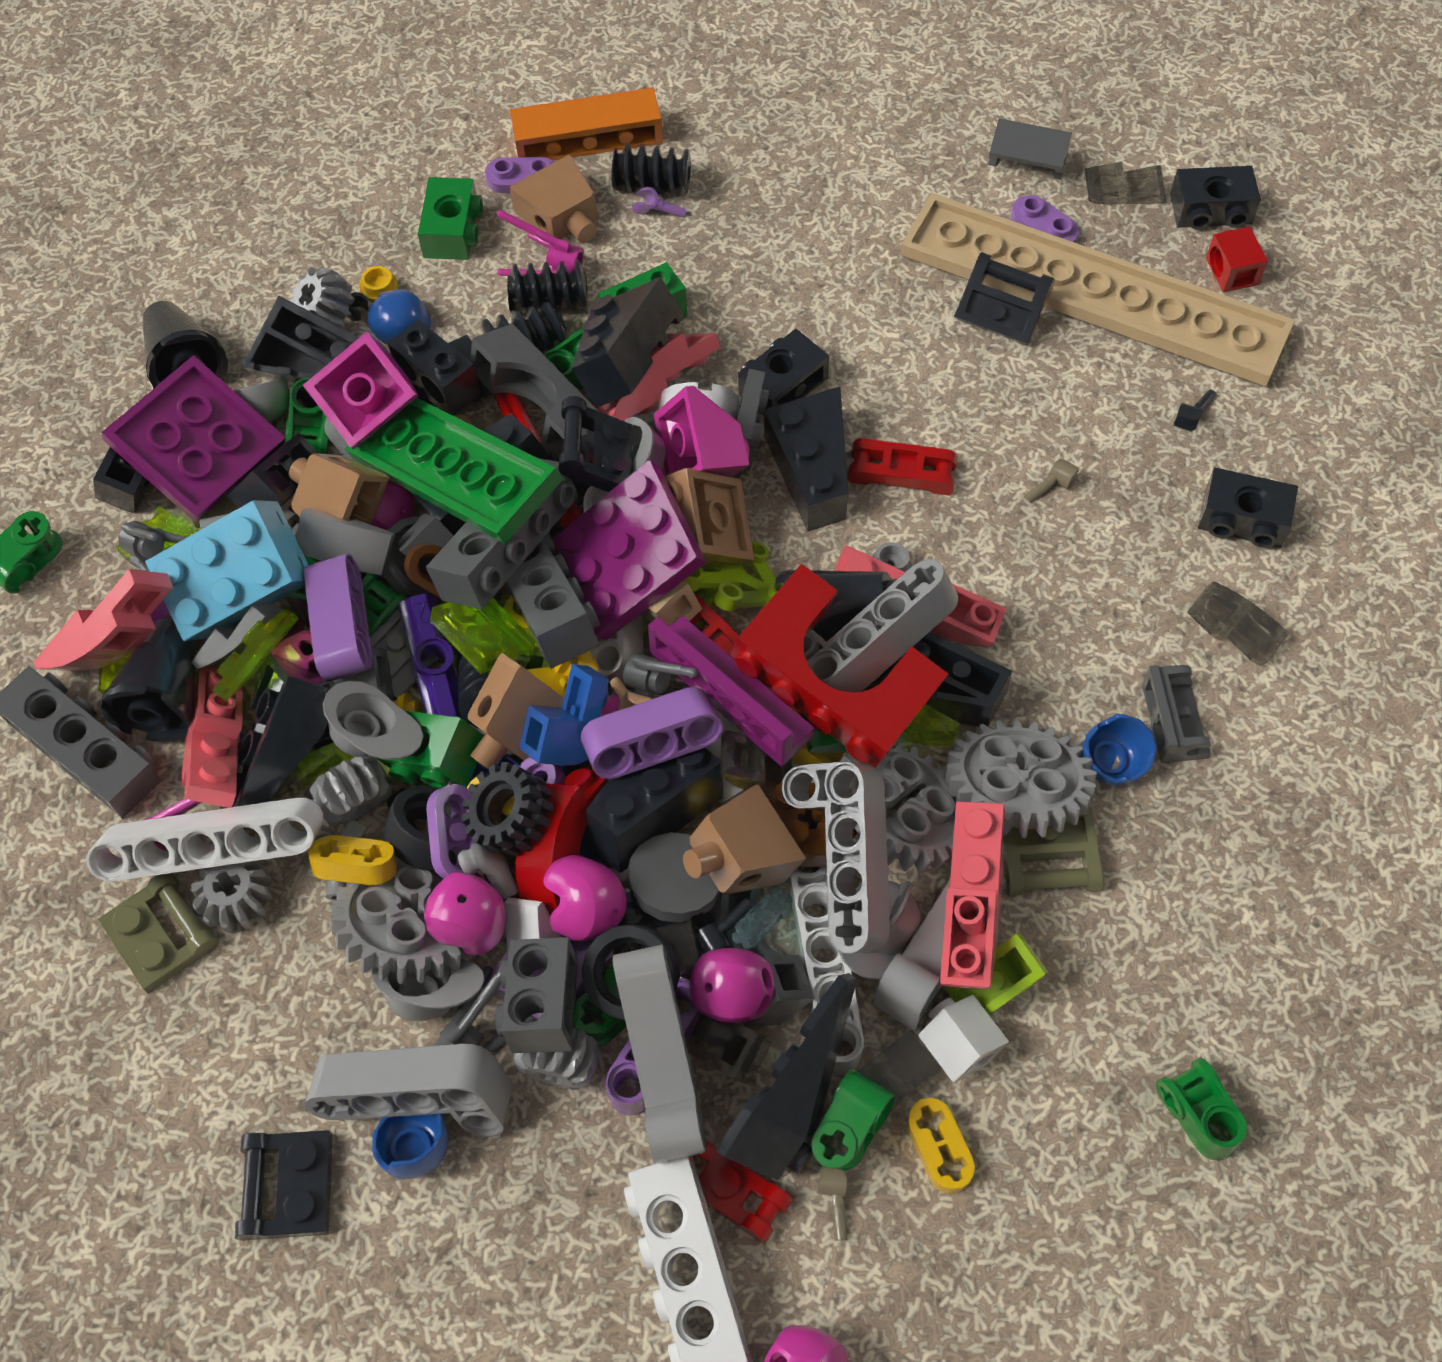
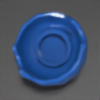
(394, 313)
(1122, 737)
(410, 1145)

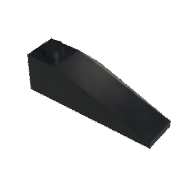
(284, 728)
(780, 1121)

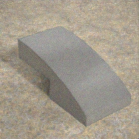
(328, 537)
(229, 639)

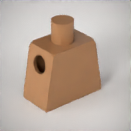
(557, 201)
(337, 487)
(503, 708)
(743, 845)

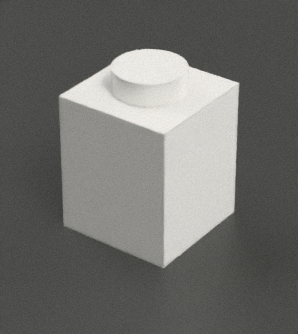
(962, 1037)

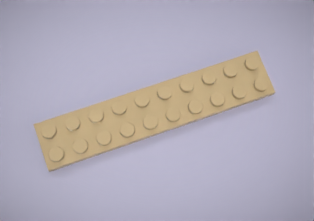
(1104, 289)

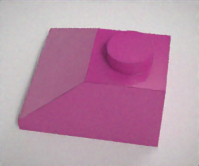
(361, 389)
(700, 435)

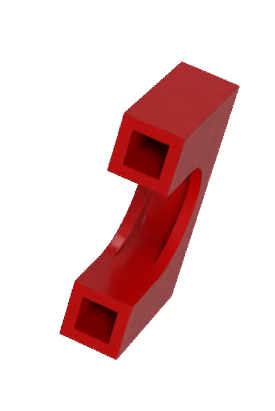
(861, 721)

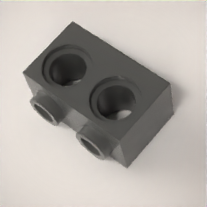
(547, 993)

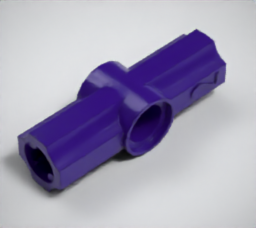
(436, 686)

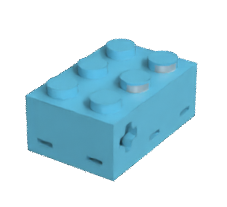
(229, 567)

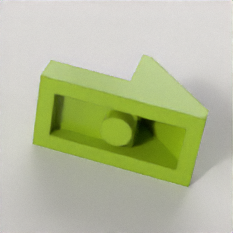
(1013, 974)

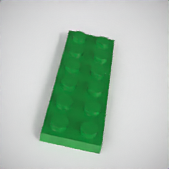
(459, 468)

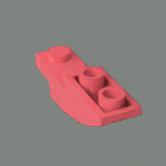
(668, 360)
(971, 622)
(111, 630)
(211, 743)
(973, 896)

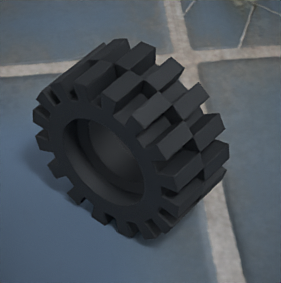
(525, 817)

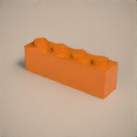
(587, 125)

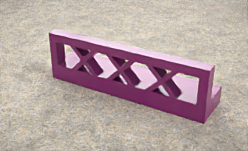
(733, 694)

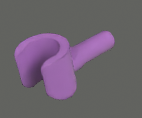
(655, 203)

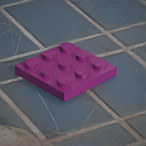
(193, 438)
(630, 549)

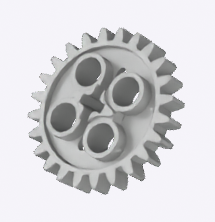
(1027, 772)
(923, 825)
(388, 926)

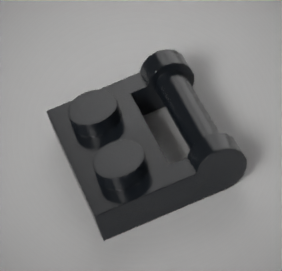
(1001, 311)
(607, 446)
(301, 1185)

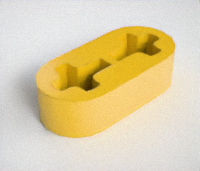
(352, 860)
(950, 1140)

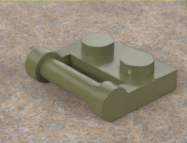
(1073, 842)
(144, 940)

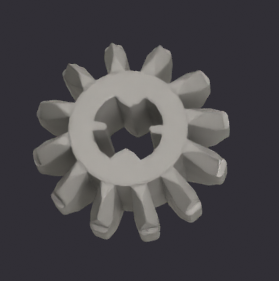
(324, 295)
(351, 790)
(221, 908)
(562, 1068)

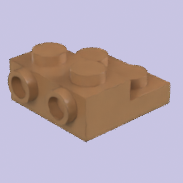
(714, 514)

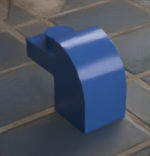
(554, 733)

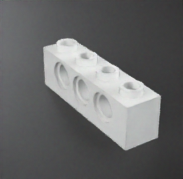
(680, 1183)

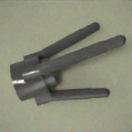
(144, 542)
(652, 675)
(460, 1029)

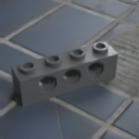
(477, 565)
(553, 605)
(118, 786)

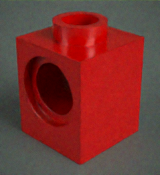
(1236, 259)

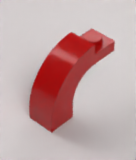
(560, 838)

